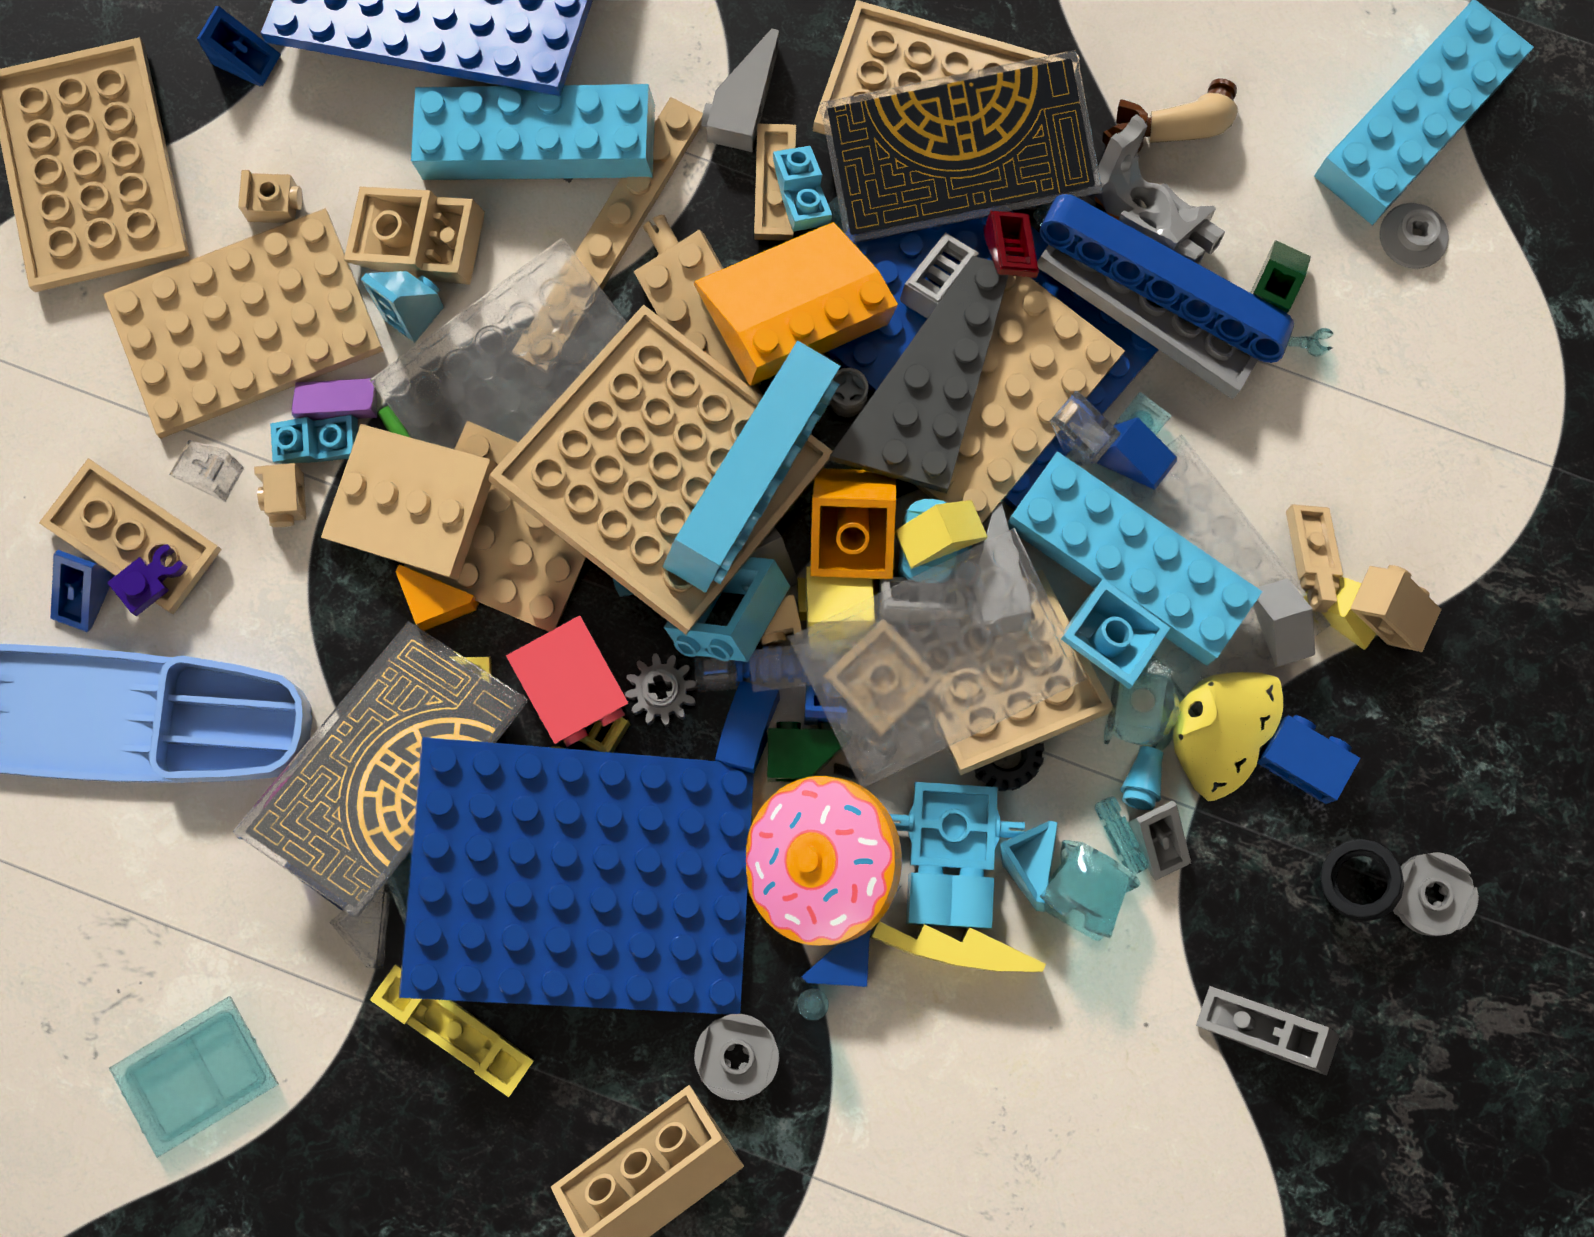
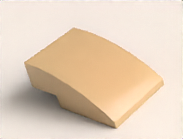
(415, 233)

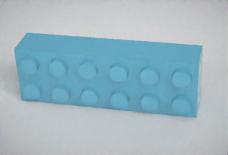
(1422, 111)
(532, 133)
(753, 468)
(1112, 539)

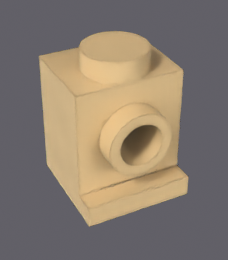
(277, 208)
(282, 493)
(783, 623)

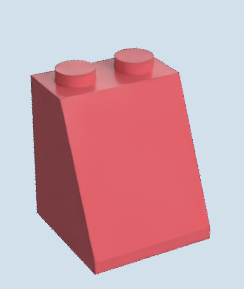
(568, 682)

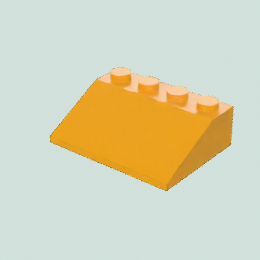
(802, 291)

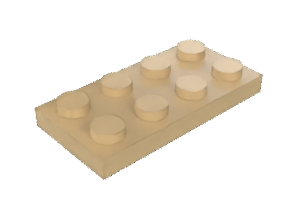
(120, 524)

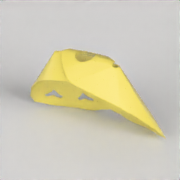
(1226, 729)

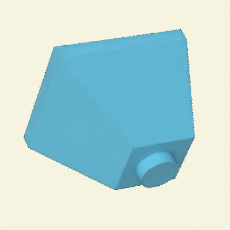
(1115, 633)

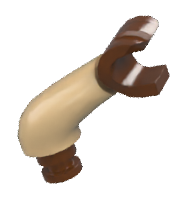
(1192, 121)

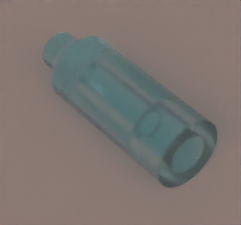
(812, 1004)

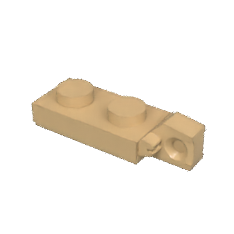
(1315, 554)

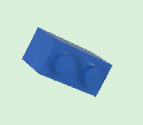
(1309, 759)

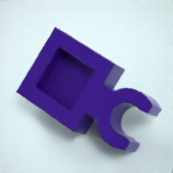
(142, 583)

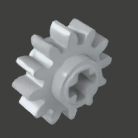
(649, 701)

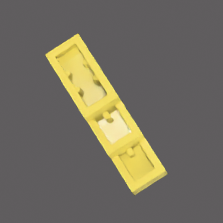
(972, 951)

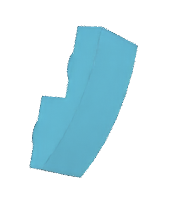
(801, 188)
(313, 441)

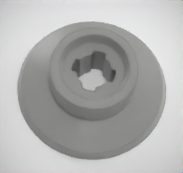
(1407, 248)

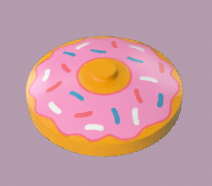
(823, 861)

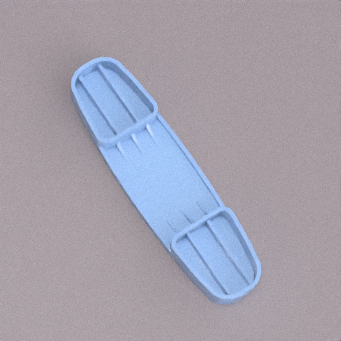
(144, 717)

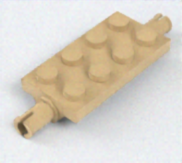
(671, 289)

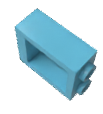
(763, 590)

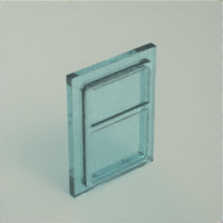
(193, 1076)

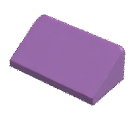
(335, 399)

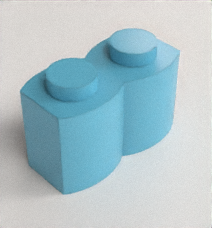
(950, 899)

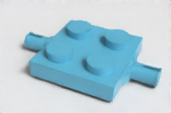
(955, 826)

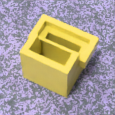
(827, 596)

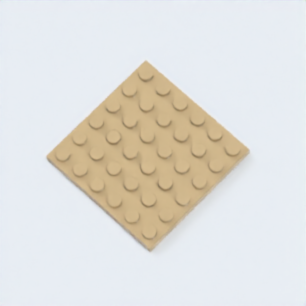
(632, 455)

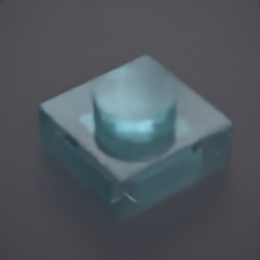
(1147, 411)

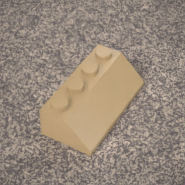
(648, 1172)

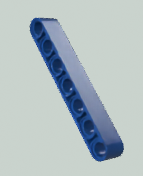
(1167, 278)

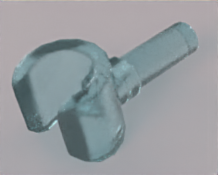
(1311, 342)

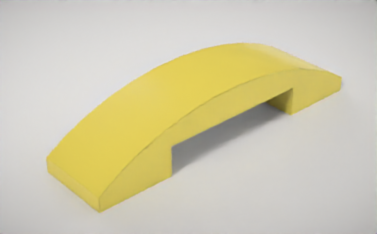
(457, 1033)

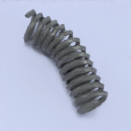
(843, 771)

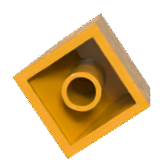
(853, 524)

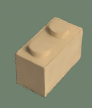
(1396, 607)

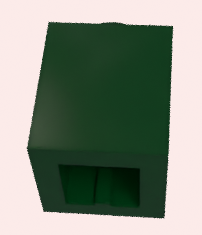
(1281, 276)
(799, 752)

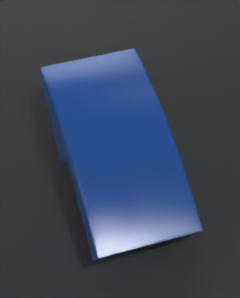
(746, 727)

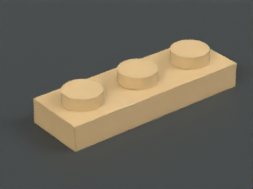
(770, 212)

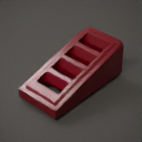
(1011, 244)

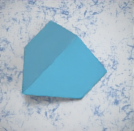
(1030, 859)

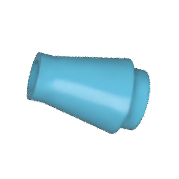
(1143, 781)

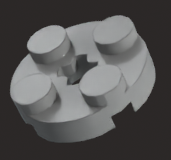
(1455, 885)
(716, 1069)

